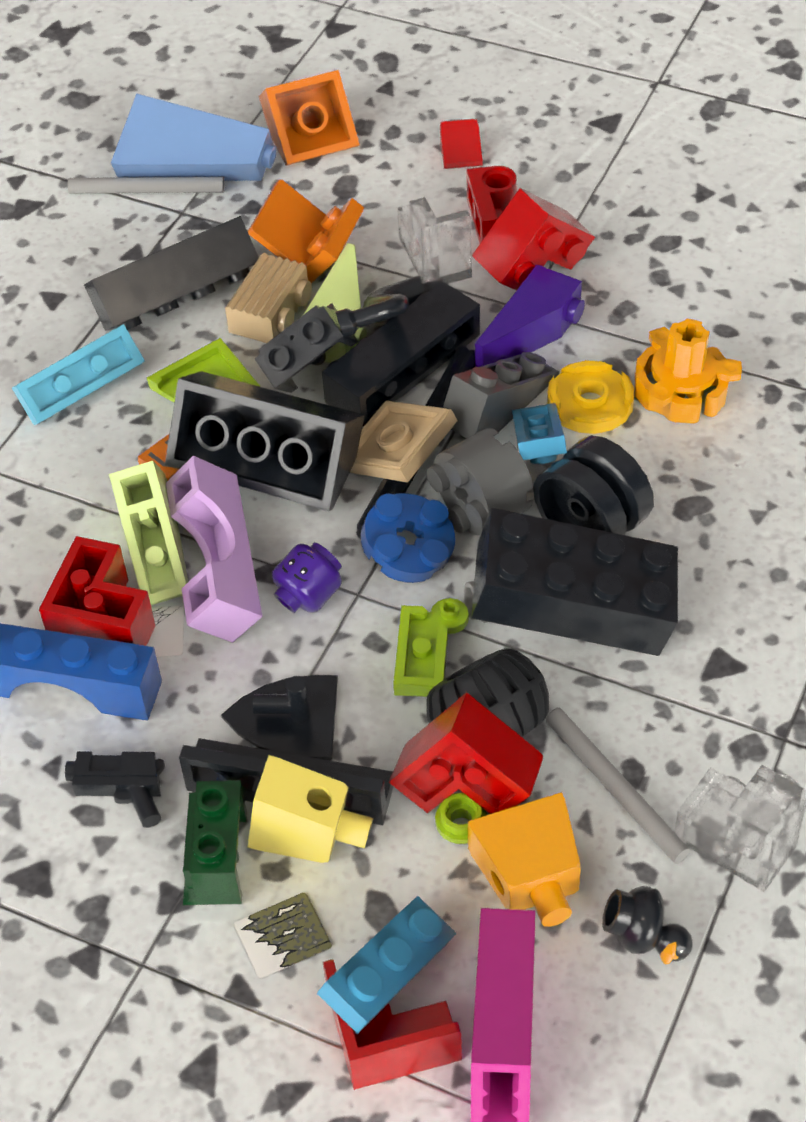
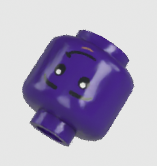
(306, 578)

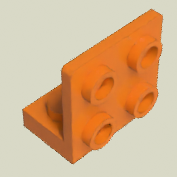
(301, 231)

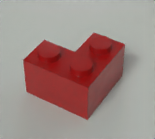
(528, 236)
(93, 598)

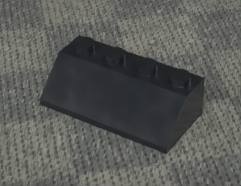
(265, 438)

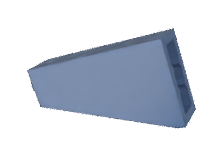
(188, 142)

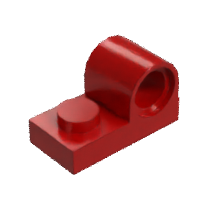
(488, 195)

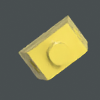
(302, 813)

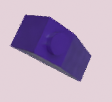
(532, 317)

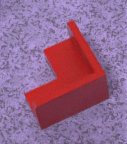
(467, 752)
(398, 1042)

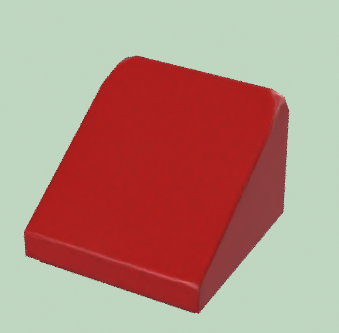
(460, 143)

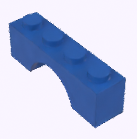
(110, 674)

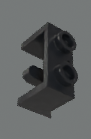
(301, 345)

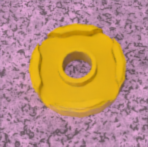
(597, 414)

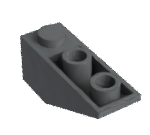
(490, 392)

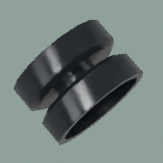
(595, 488)

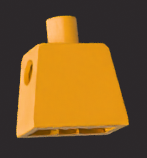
(529, 856)

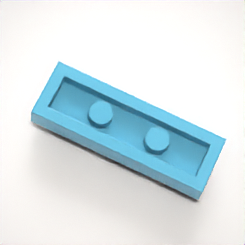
(78, 374)

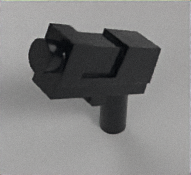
(127, 777)

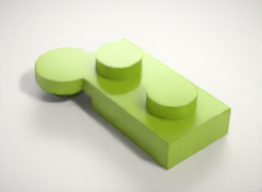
(424, 644)

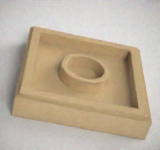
(400, 439)

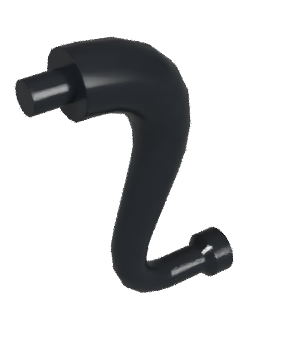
(384, 304)

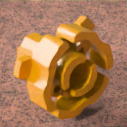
(682, 367)

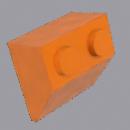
(309, 117)

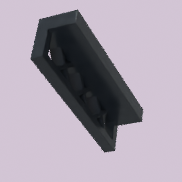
(221, 761)

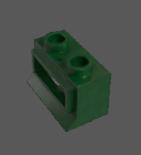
(213, 843)

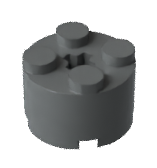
(480, 477)

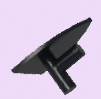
(289, 716)

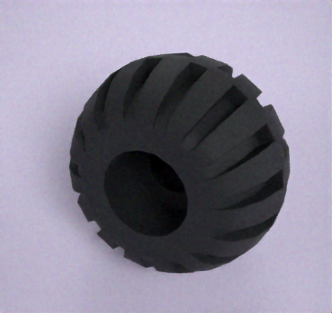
(502, 683)

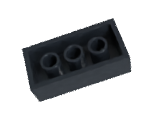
(576, 582)

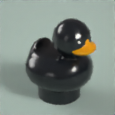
(639, 926)

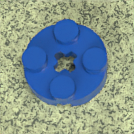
(414, 514)

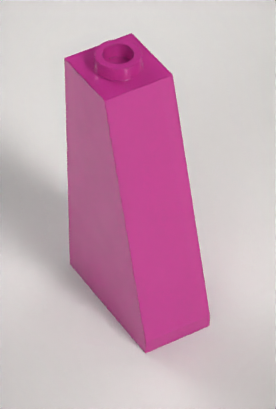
(503, 1016)

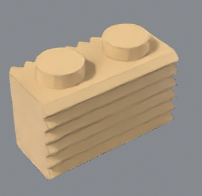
(268, 298)

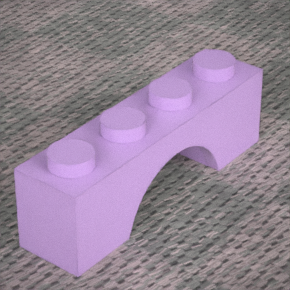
(225, 592)

